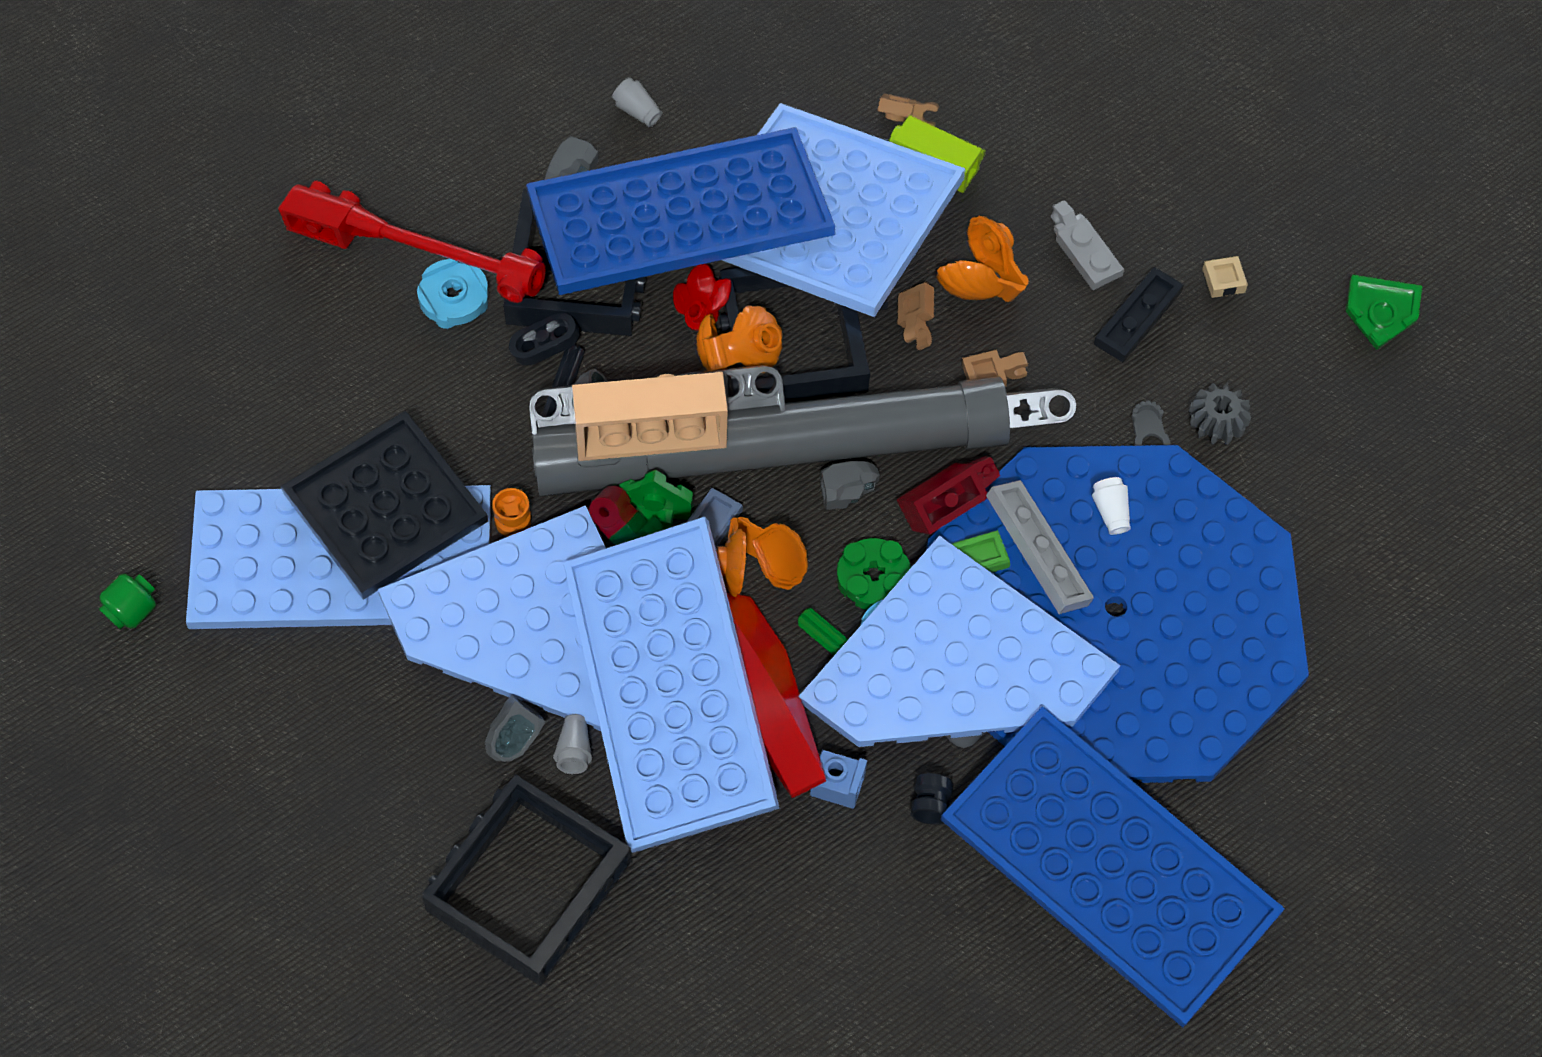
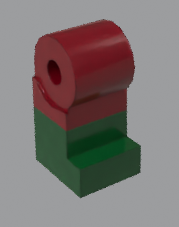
(619, 518)

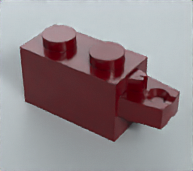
(948, 494)

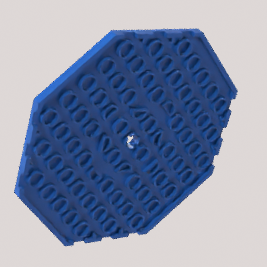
(1205, 595)

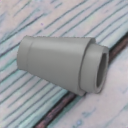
(635, 100)
(573, 746)

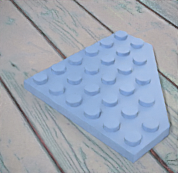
(504, 616)
(955, 659)

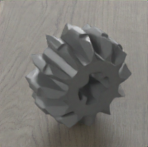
(1220, 413)

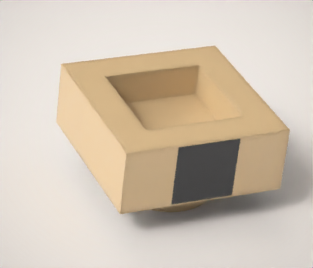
(1225, 277)

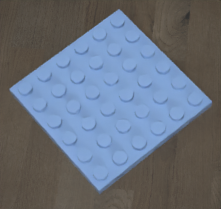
(880, 206)

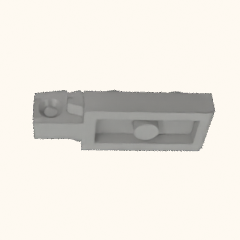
(1084, 247)

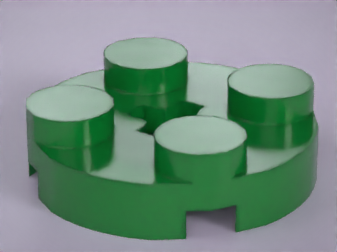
(868, 554)

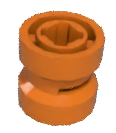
(508, 504)

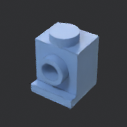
(843, 788)

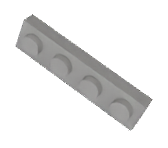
(1040, 547)

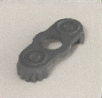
(1148, 422)

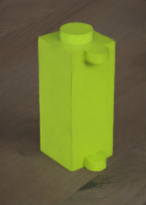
(940, 145)

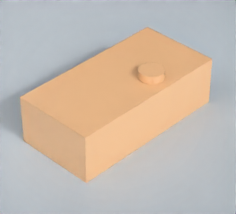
(650, 416)

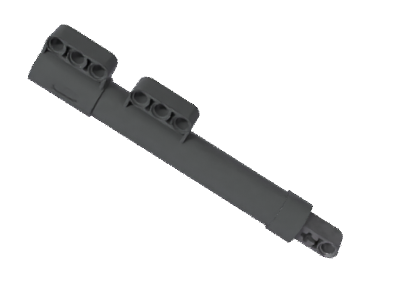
(777, 434)

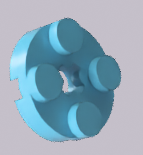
(452, 310)

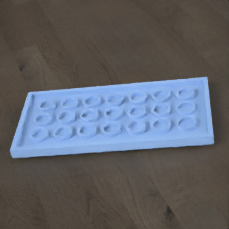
(267, 569)
(670, 686)

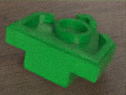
(1382, 307)
(659, 498)

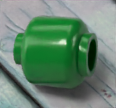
(127, 601)

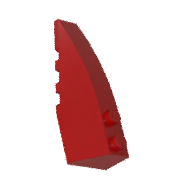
(776, 700)

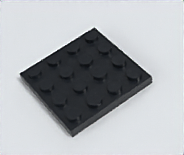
(384, 504)

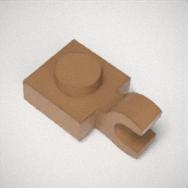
(899, 107)
(914, 309)
(990, 366)

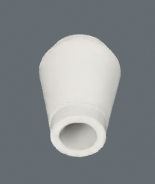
(1113, 504)

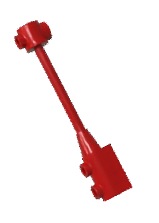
(339, 219)

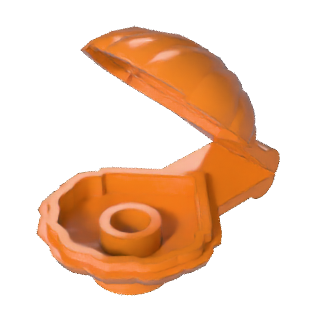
(991, 247)
(753, 340)
(775, 547)

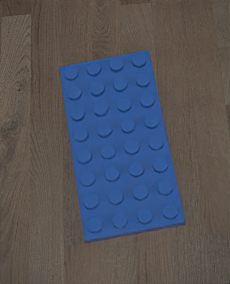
(679, 210)
(1112, 865)

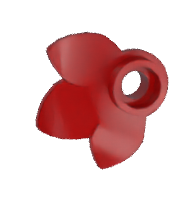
(701, 296)

